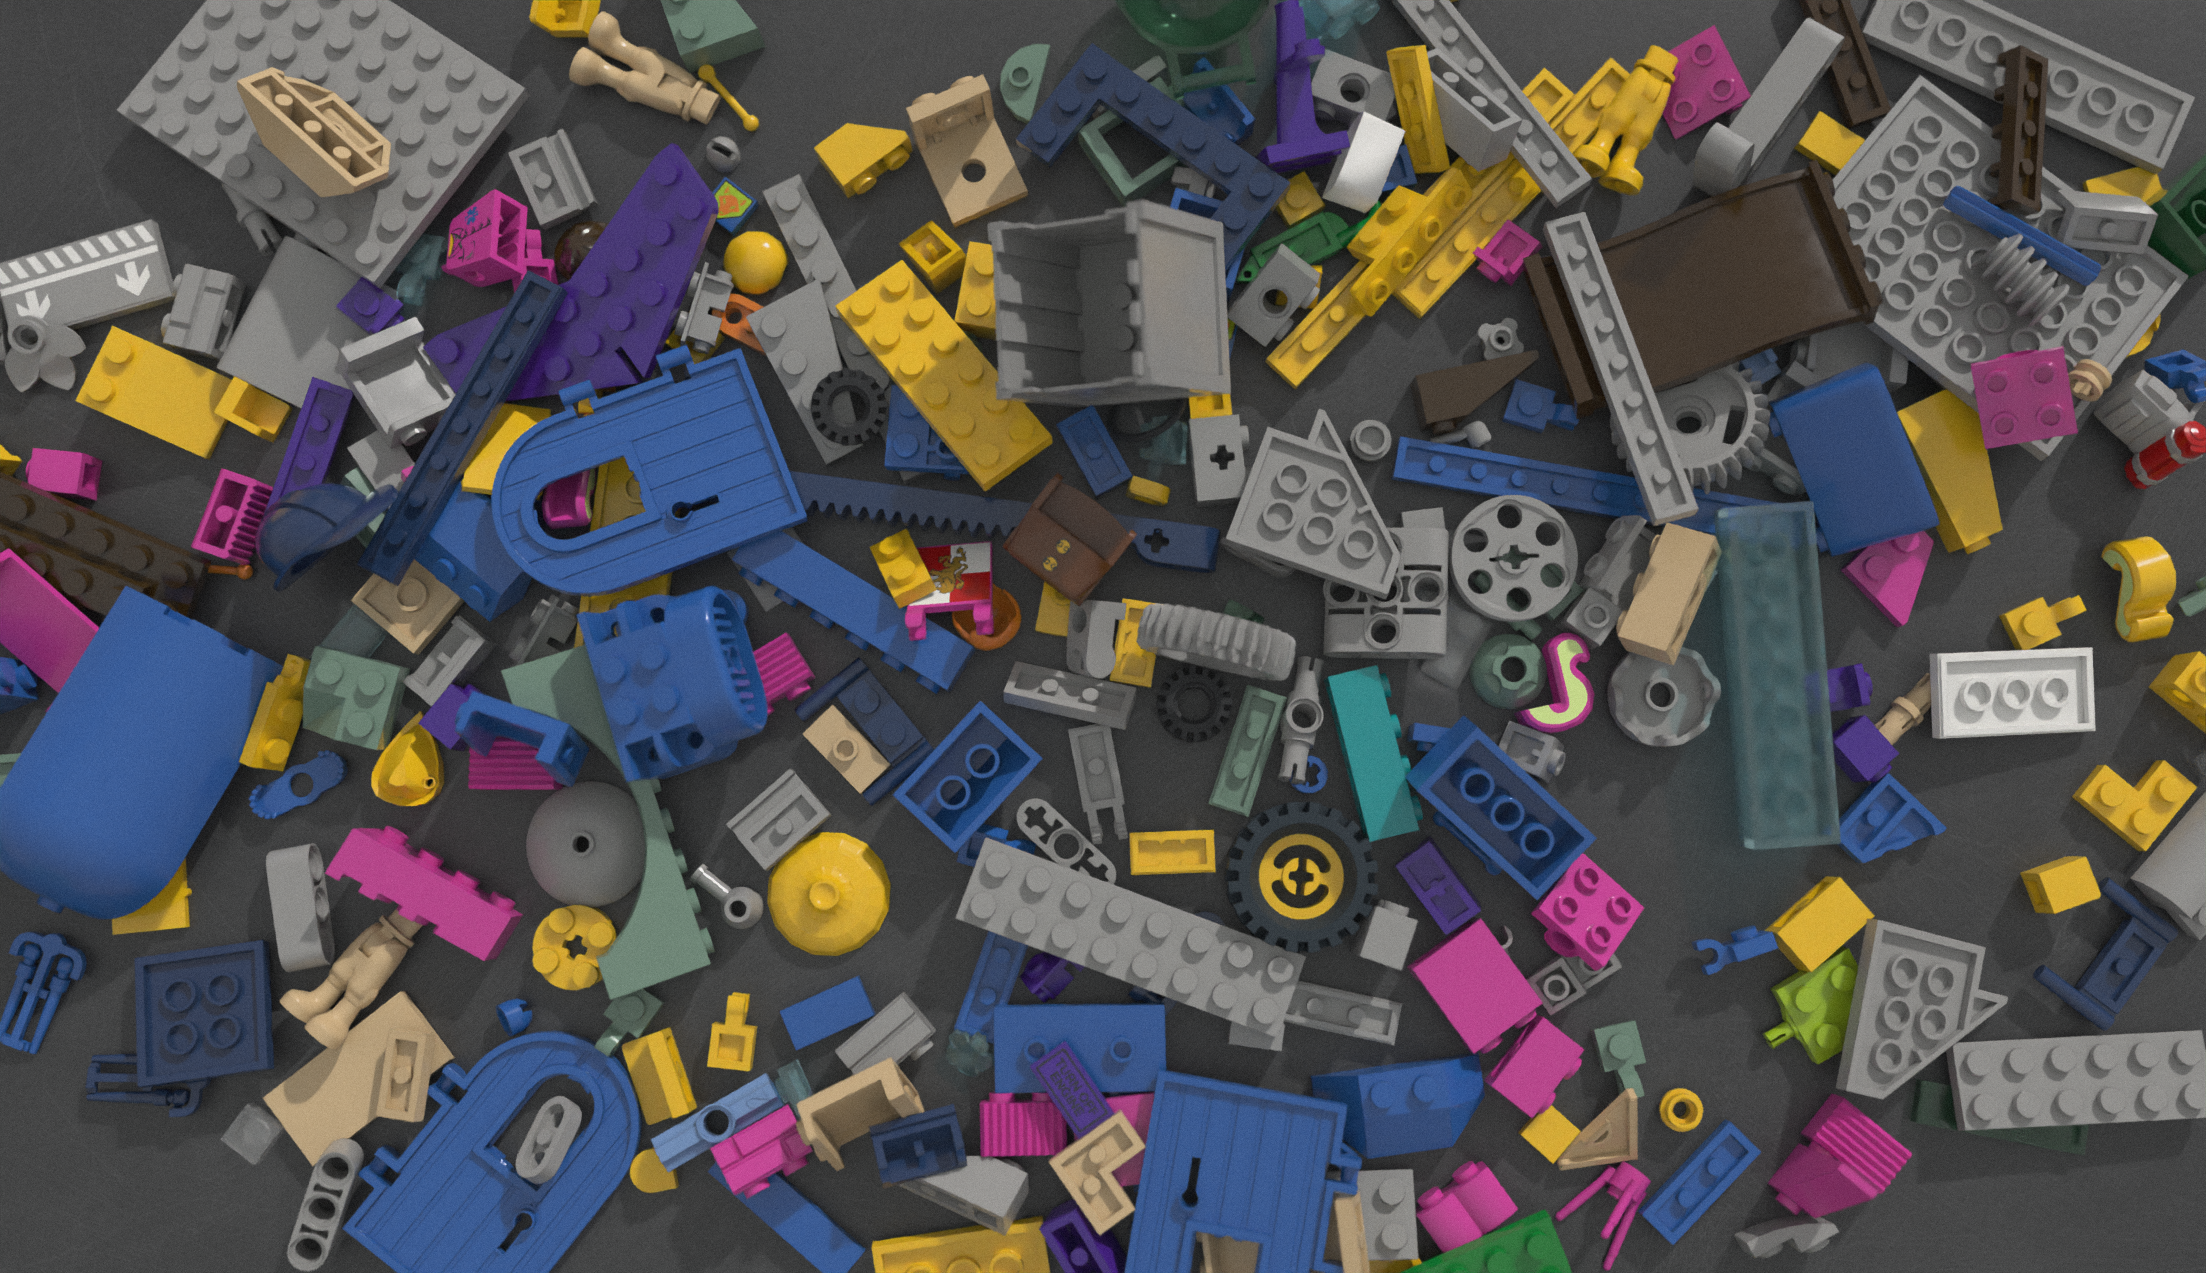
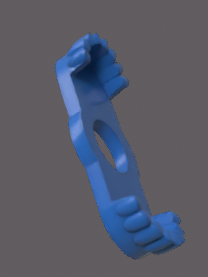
(277, 797)

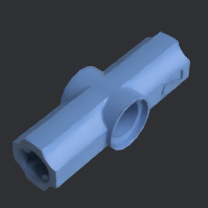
(694, 1137)

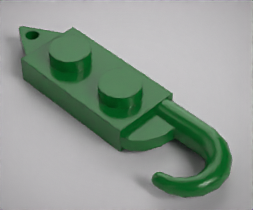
(1310, 240)

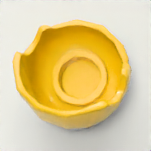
(755, 262)

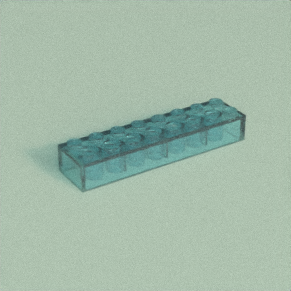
(1777, 676)

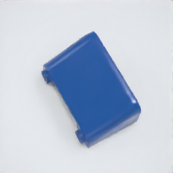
(1853, 460)

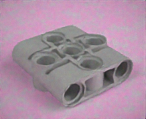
(1417, 623)

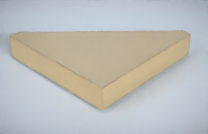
(1608, 1138)

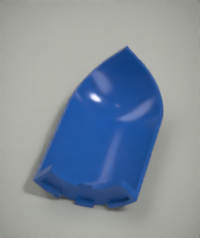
(129, 760)

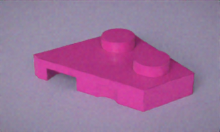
(1891, 574)

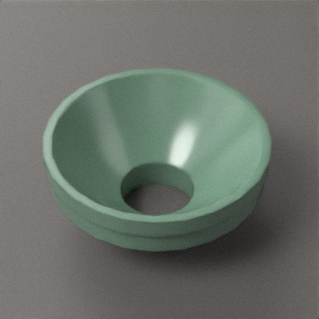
(1487, 676)

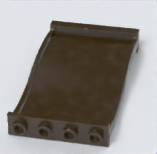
(1717, 283)

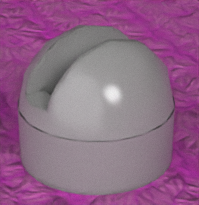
(719, 161)

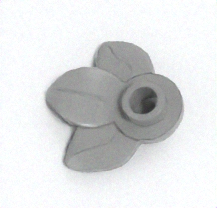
(47, 358)

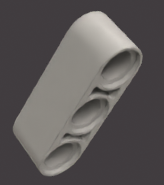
(300, 907)
(319, 1223)

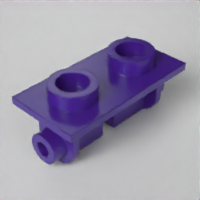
(1047, 975)

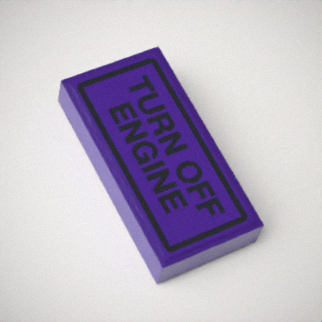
(1072, 1089)

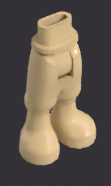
(653, 79)
(360, 973)

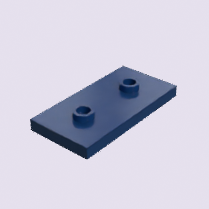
(1114, 1042)

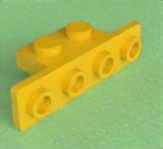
(1401, 235)

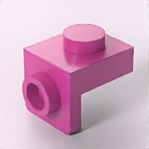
(1505, 253)

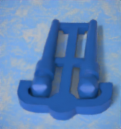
(50, 945)

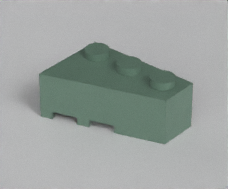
(710, 31)

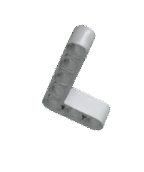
(1733, 153)

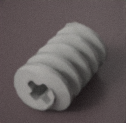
(2022, 278)

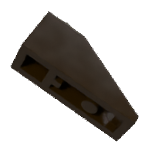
(1455, 393)

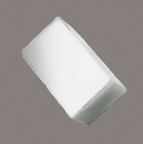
(1365, 164)

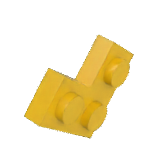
(2140, 811)

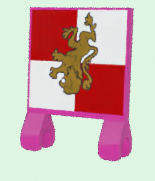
(962, 582)

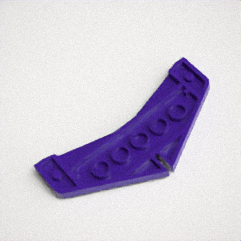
(618, 295)

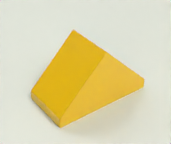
(935, 256)

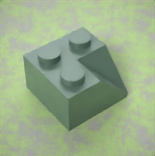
(352, 697)

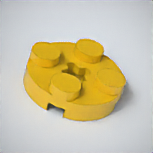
(550, 942)

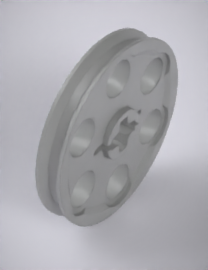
(1524, 541)

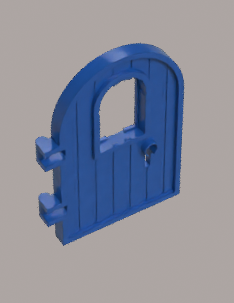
(684, 449)
(1255, 1177)
(463, 1195)

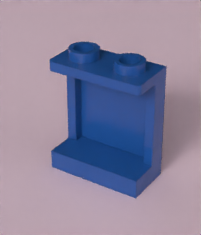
(559, 745)

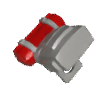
(2153, 428)

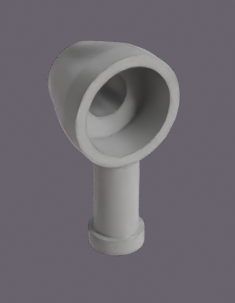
(728, 896)

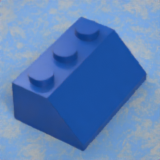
(470, 557)
(967, 776)

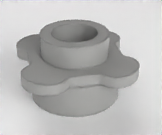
(1506, 330)

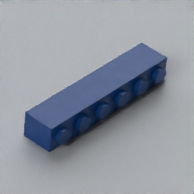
(854, 605)

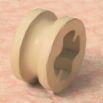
(2089, 380)

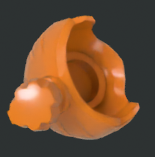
(1006, 622)

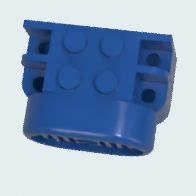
(675, 680)

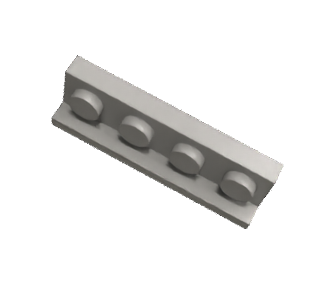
(2177, 872)

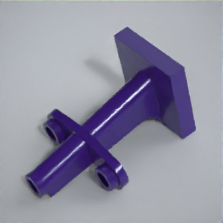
(1298, 136)

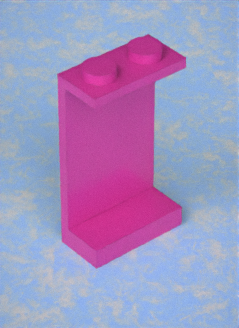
(40, 623)

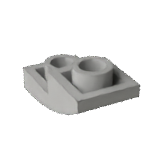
(1567, 979)
(1799, 1232)

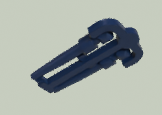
(160, 1097)

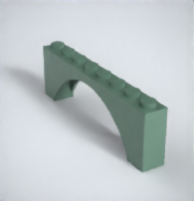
(661, 931)

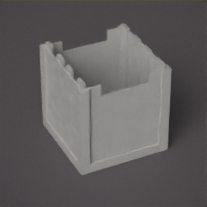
(1111, 308)

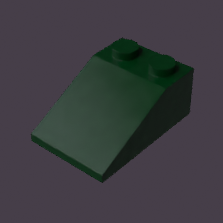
(2181, 219)

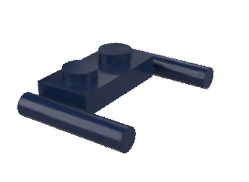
(879, 718)
(2119, 964)

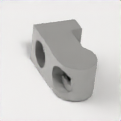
(1091, 637)

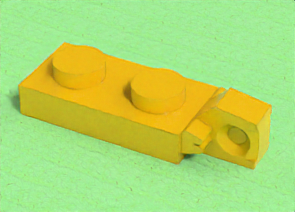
(277, 717)

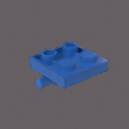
(914, 443)

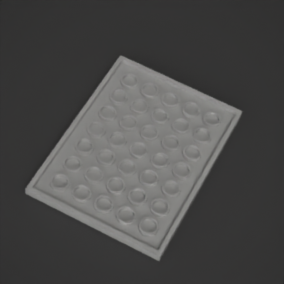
(391, 68)
(1923, 255)

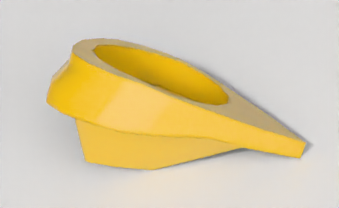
(408, 765)

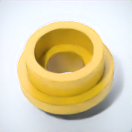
(1693, 1112)

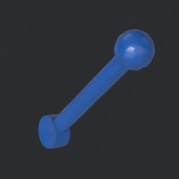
(1490, 865)

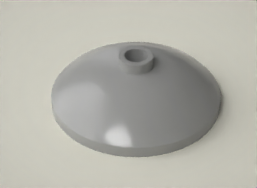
(615, 851)

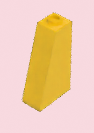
(1955, 469)

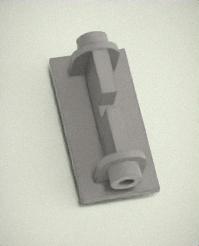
(698, 325)
(548, 622)

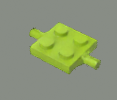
(1816, 1006)

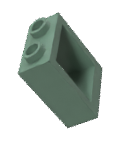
(1110, 167)

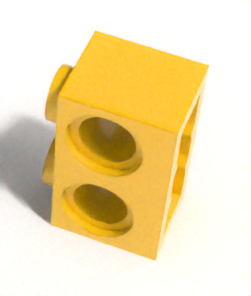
(2184, 686)

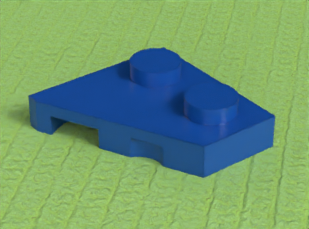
(1884, 821)

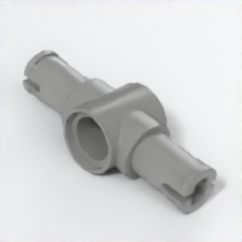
(1296, 739)

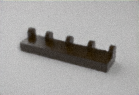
(2020, 130)

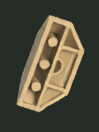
(315, 133)

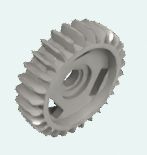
(1710, 401)
(1216, 641)

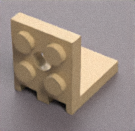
(961, 131)

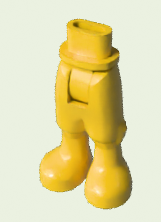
(1633, 116)

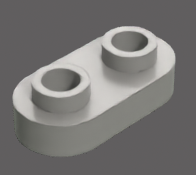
(548, 1140)

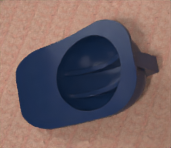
(311, 523)

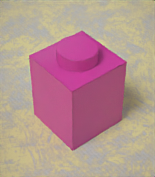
(65, 473)

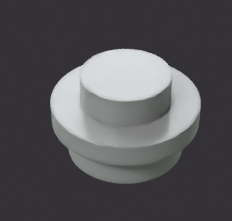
(1370, 440)

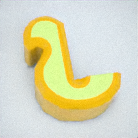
(2145, 587)

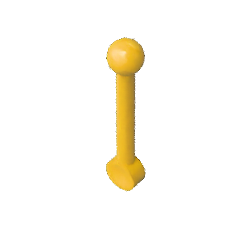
(708, 75)

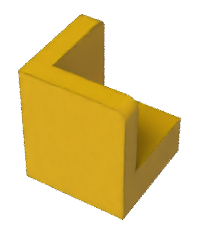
(253, 409)
(2061, 884)

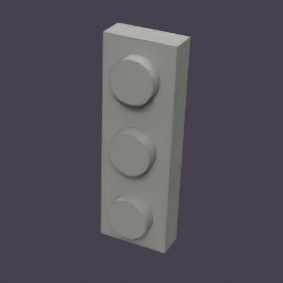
(1070, 695)

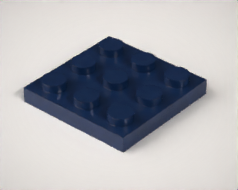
(203, 1014)

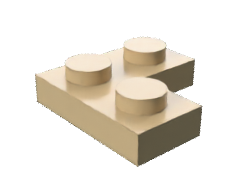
(1087, 1170)

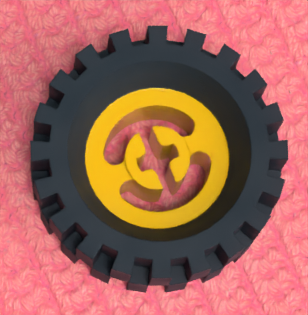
(1347, 879)

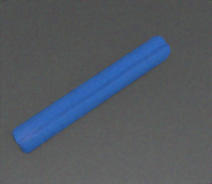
(2006, 225)

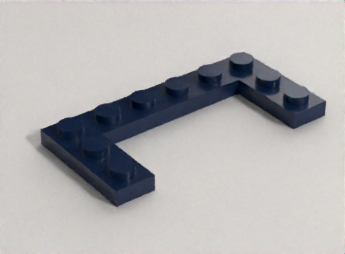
(1100, 79)

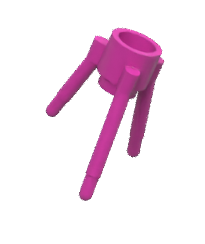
(1628, 1189)

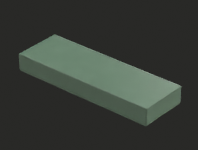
(1247, 751)

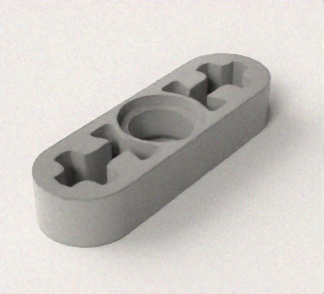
(1050, 817)

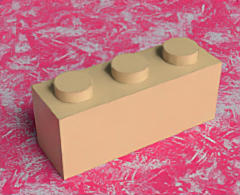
(1668, 593)

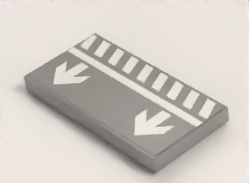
(89, 279)

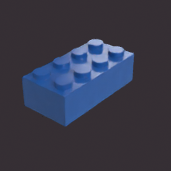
(1500, 807)

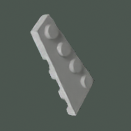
(803, 351)

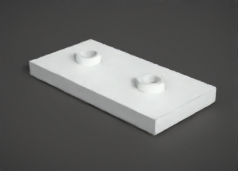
(2012, 692)

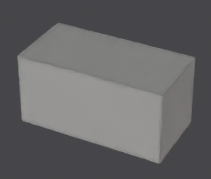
(1249, 1037)

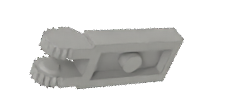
(1098, 777)

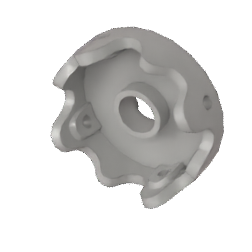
(1690, 704)

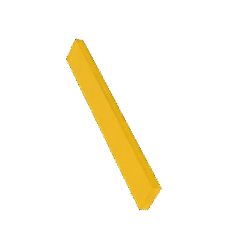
(1503, 198)

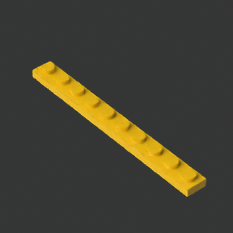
(1338, 311)

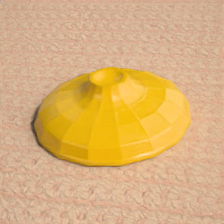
(829, 894)

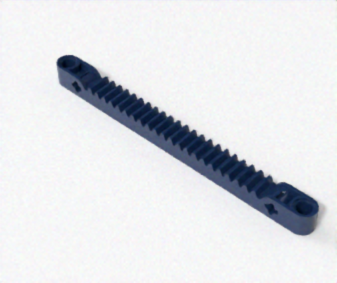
(1188, 549)

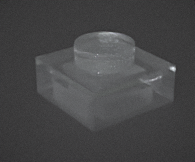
(253, 1133)

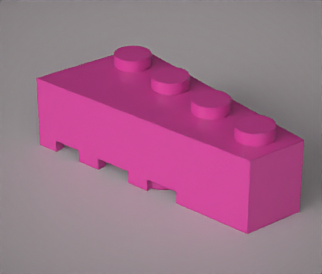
(426, 890)

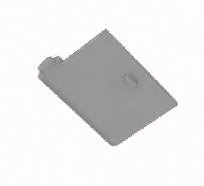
(294, 324)

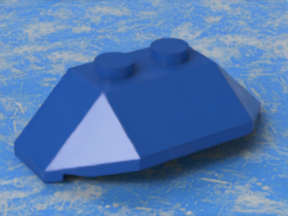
(1405, 1103)

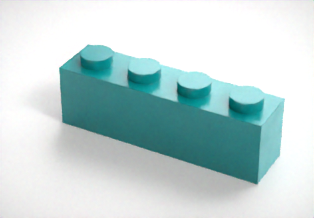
(1372, 753)

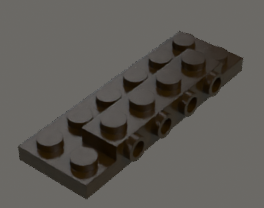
(93, 555)

